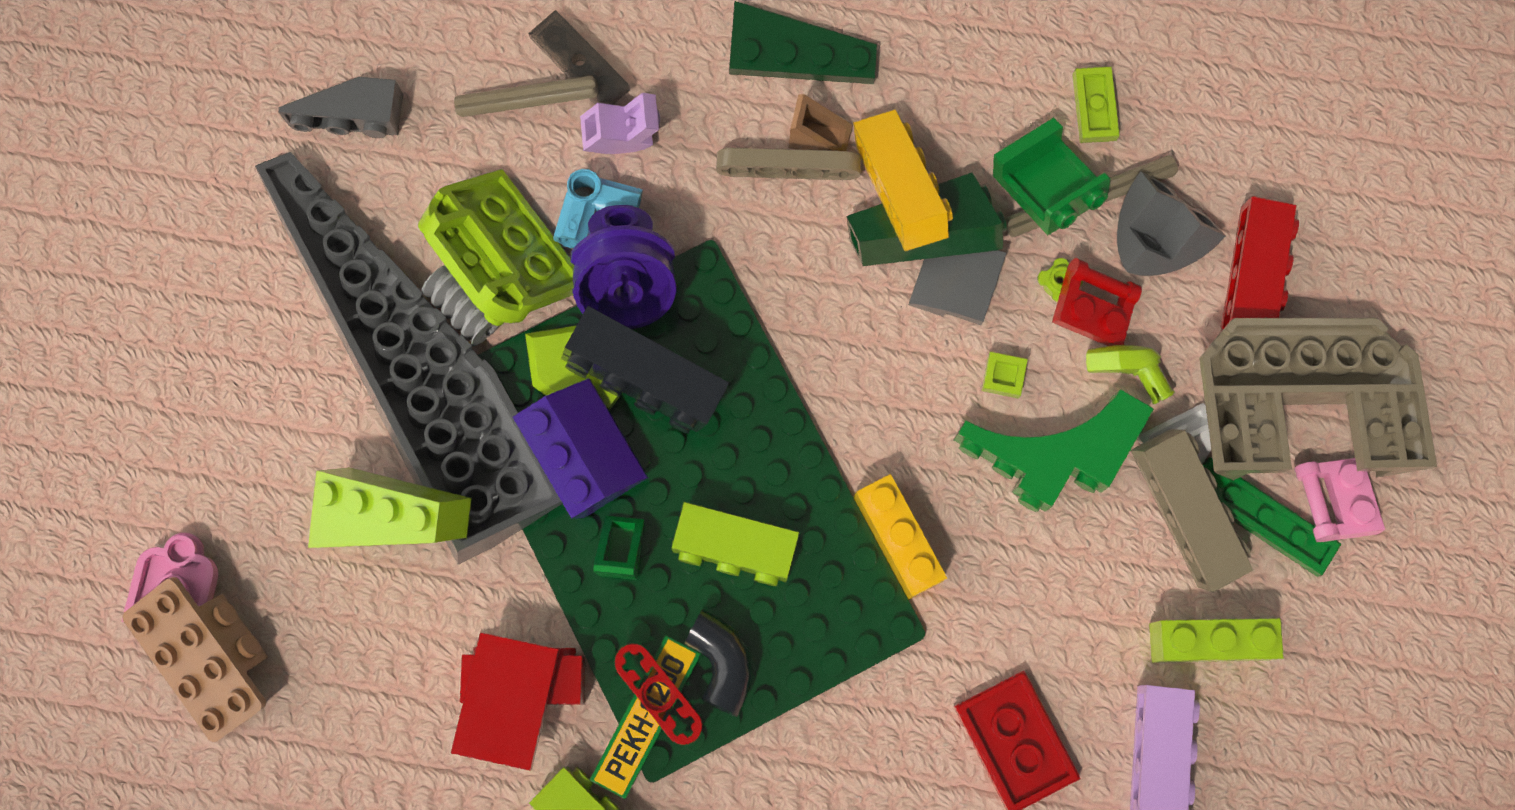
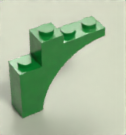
(1044, 463)

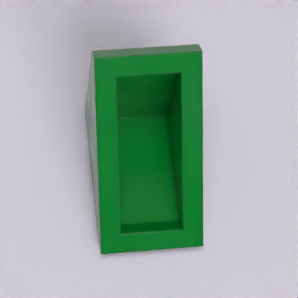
(619, 548)

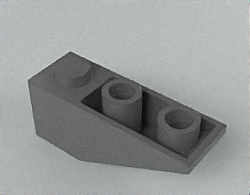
(353, 106)

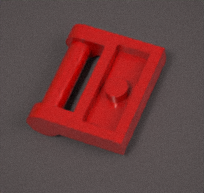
(1090, 314)

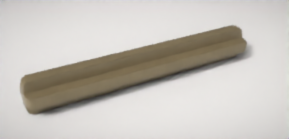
(526, 96)

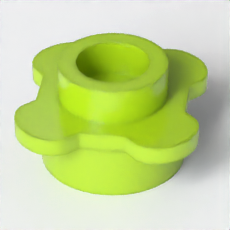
(1048, 278)

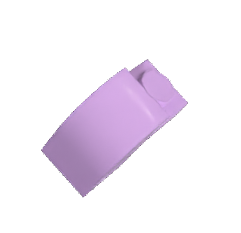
(620, 128)

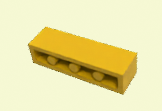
(901, 180)

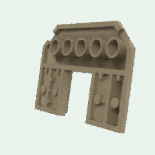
(1313, 361)

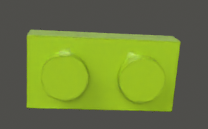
(1095, 104)

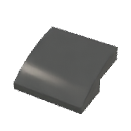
(958, 285)

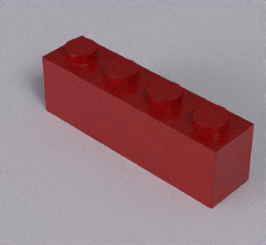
(1260, 260)

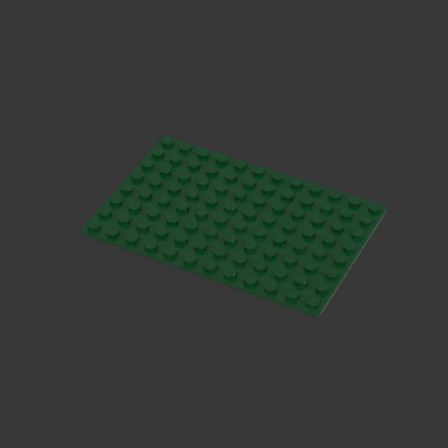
(751, 462)

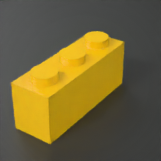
(899, 536)

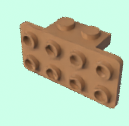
(200, 655)

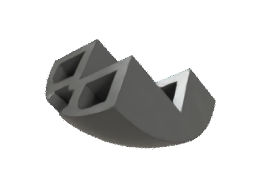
(1160, 230)

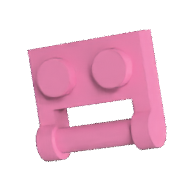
(1350, 497)

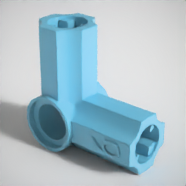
(577, 209)

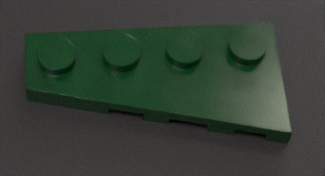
(788, 48)

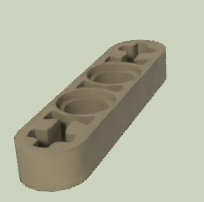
(788, 164)

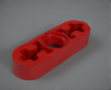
(632, 676)

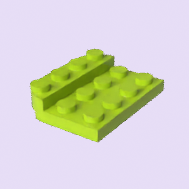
(497, 247)

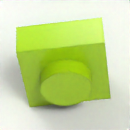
(1004, 375)

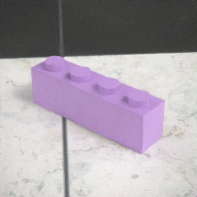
(1164, 748)

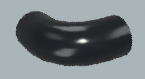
(728, 659)

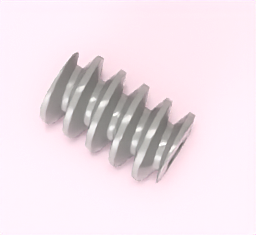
(457, 306)

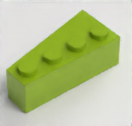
(374, 509)

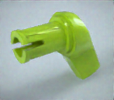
(1132, 360)

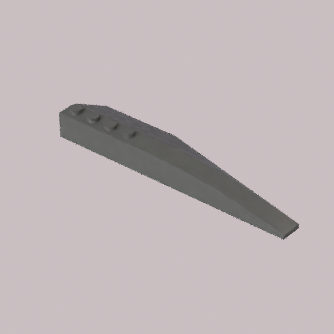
(420, 374)

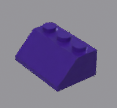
(580, 448)

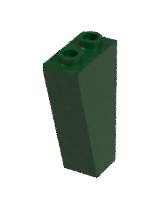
(972, 230)

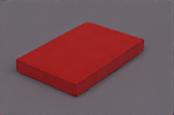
(505, 701)
(1016, 742)

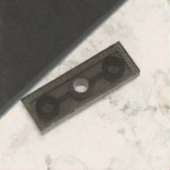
(568, 47)

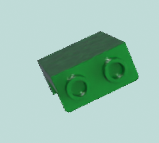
(1049, 178)

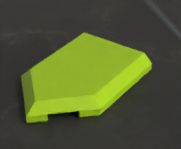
(548, 368)

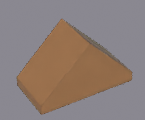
(817, 127)

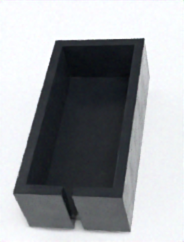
(643, 371)

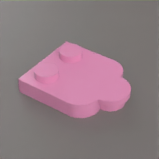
(179, 558)

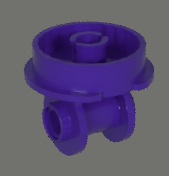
(624, 267)

